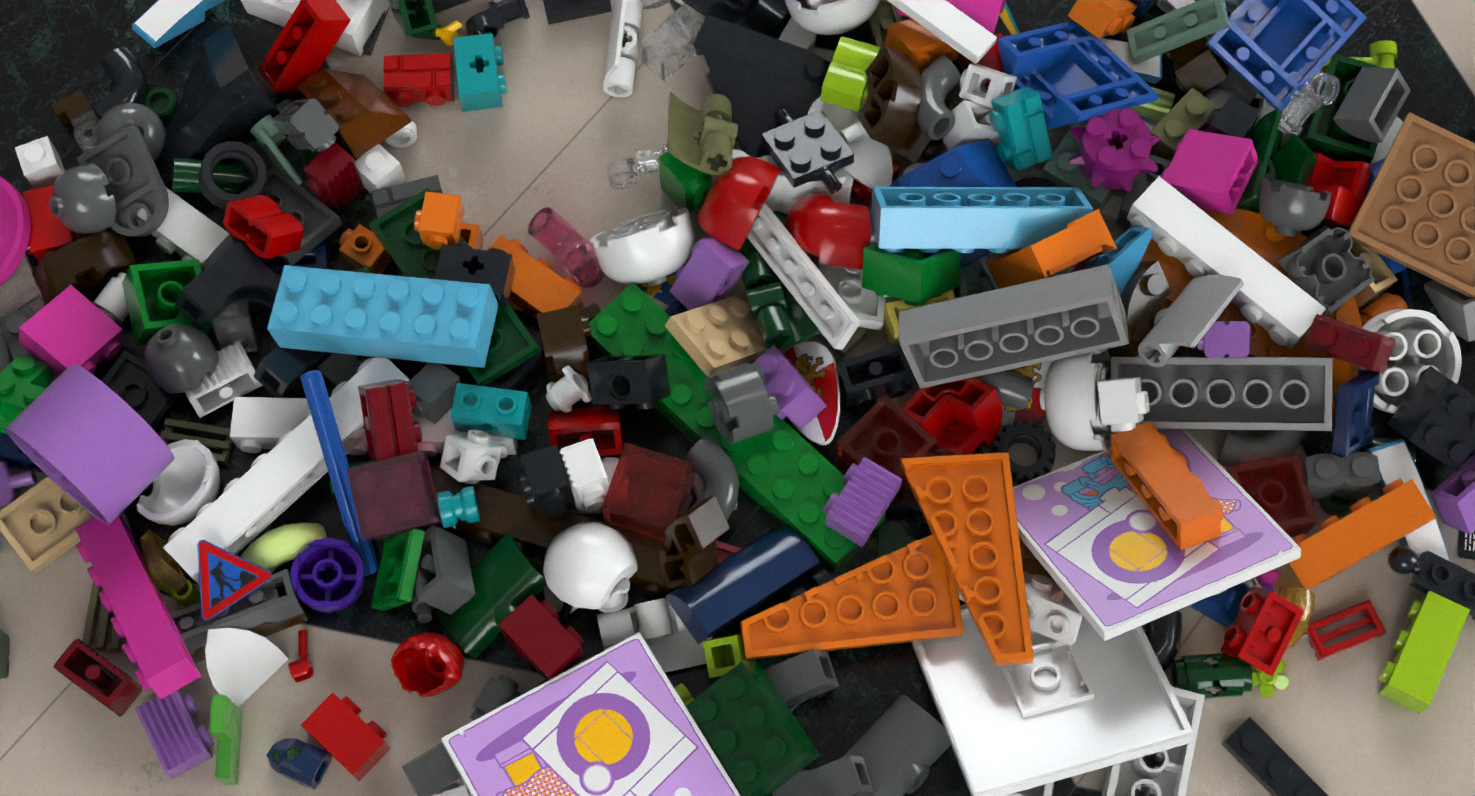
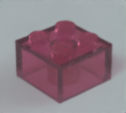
(394, 496)

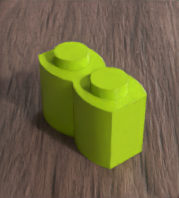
(846, 76)

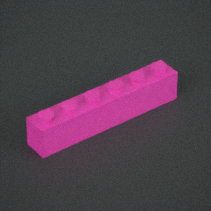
(137, 606)

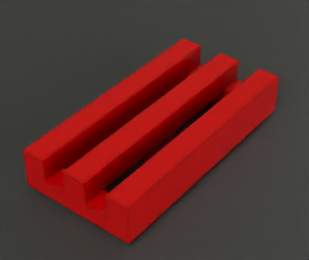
(1317, 641)

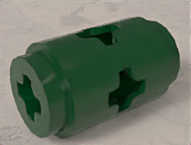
(1228, 675)

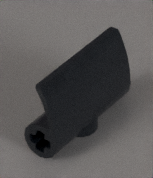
(751, 14)

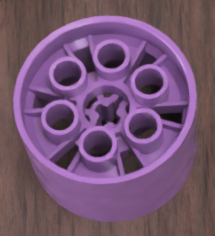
(90, 443)

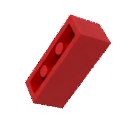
(303, 44)

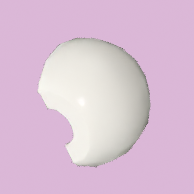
(183, 485)
(587, 564)

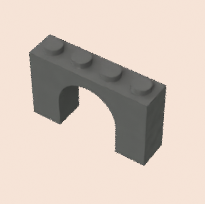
(801, 680)

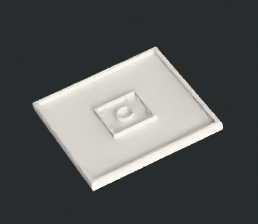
(1054, 716)

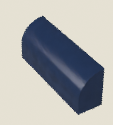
(743, 582)

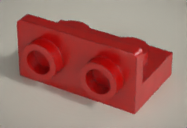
(1262, 629)

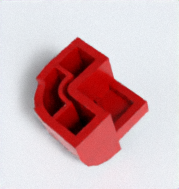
(1347, 184)
(737, 200)
(830, 229)
(957, 415)

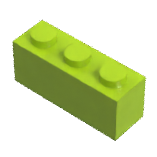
(1422, 651)

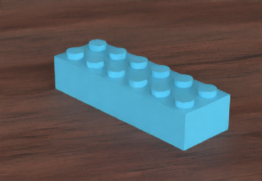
(971, 217)
(383, 316)

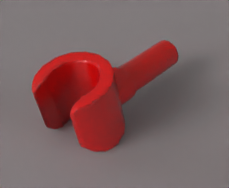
(301, 668)

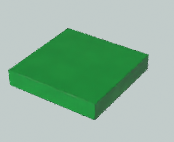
(397, 569)

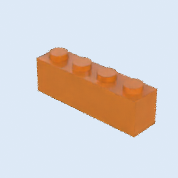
(1166, 486)
(1361, 533)

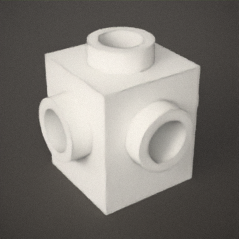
(471, 456)

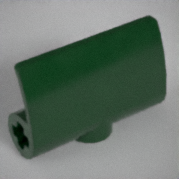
(1267, 141)
(773, 306)
(500, 586)

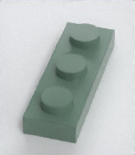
(1177, 28)

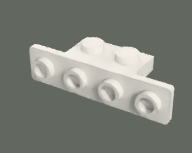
(1047, 612)

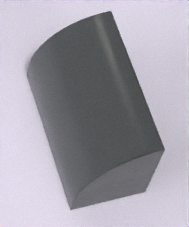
(1372, 103)

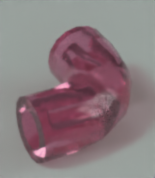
(567, 247)

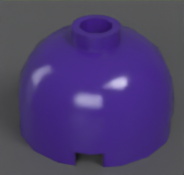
(328, 575)

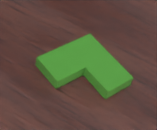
(226, 727)

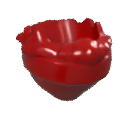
(427, 664)

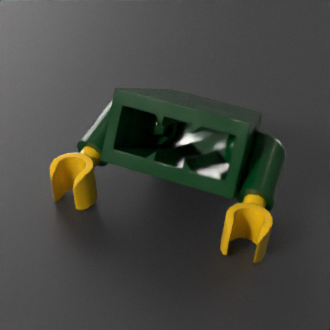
(419, 21)

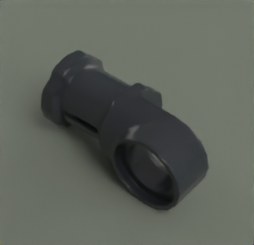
(496, 17)

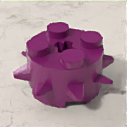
(1114, 149)

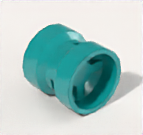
(458, 506)

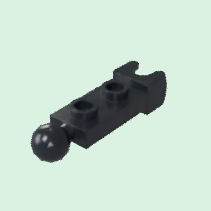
(1436, 575)

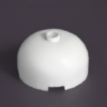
(831, 16)
(646, 247)
(1419, 343)
(1073, 400)

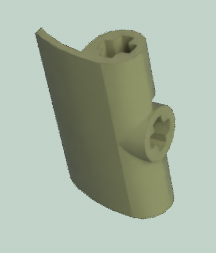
(704, 136)

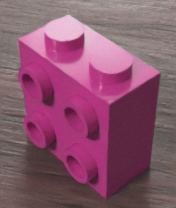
(1212, 169)
(71, 332)

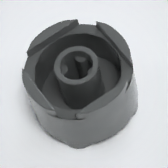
(741, 402)

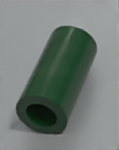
(226, 176)

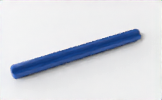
(336, 464)

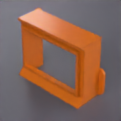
(1076, 244)

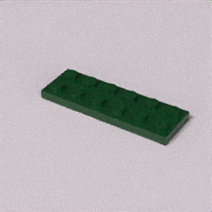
(509, 340)

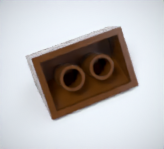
(357, 106)

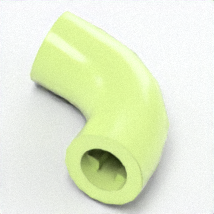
(282, 544)

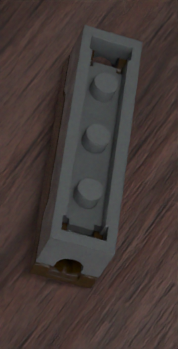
(263, 611)

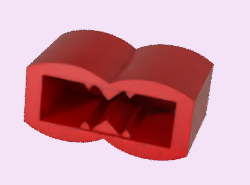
(263, 226)

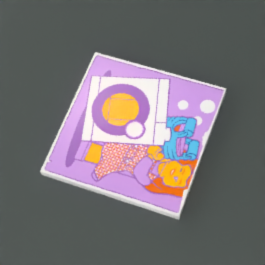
(1118, 557)
(592, 733)

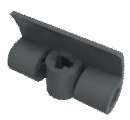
(901, 748)

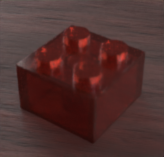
(884, 438)
(1280, 490)
(647, 491)

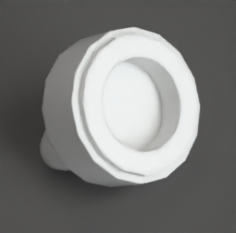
(403, 137)

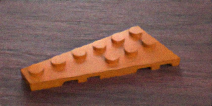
(976, 528)
(879, 603)

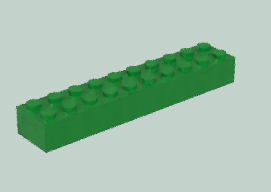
(772, 468)

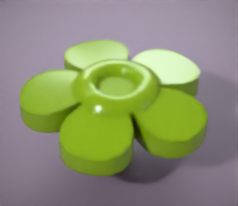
(1268, 682)

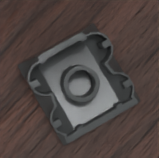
(1327, 267)

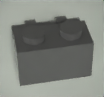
(442, 574)

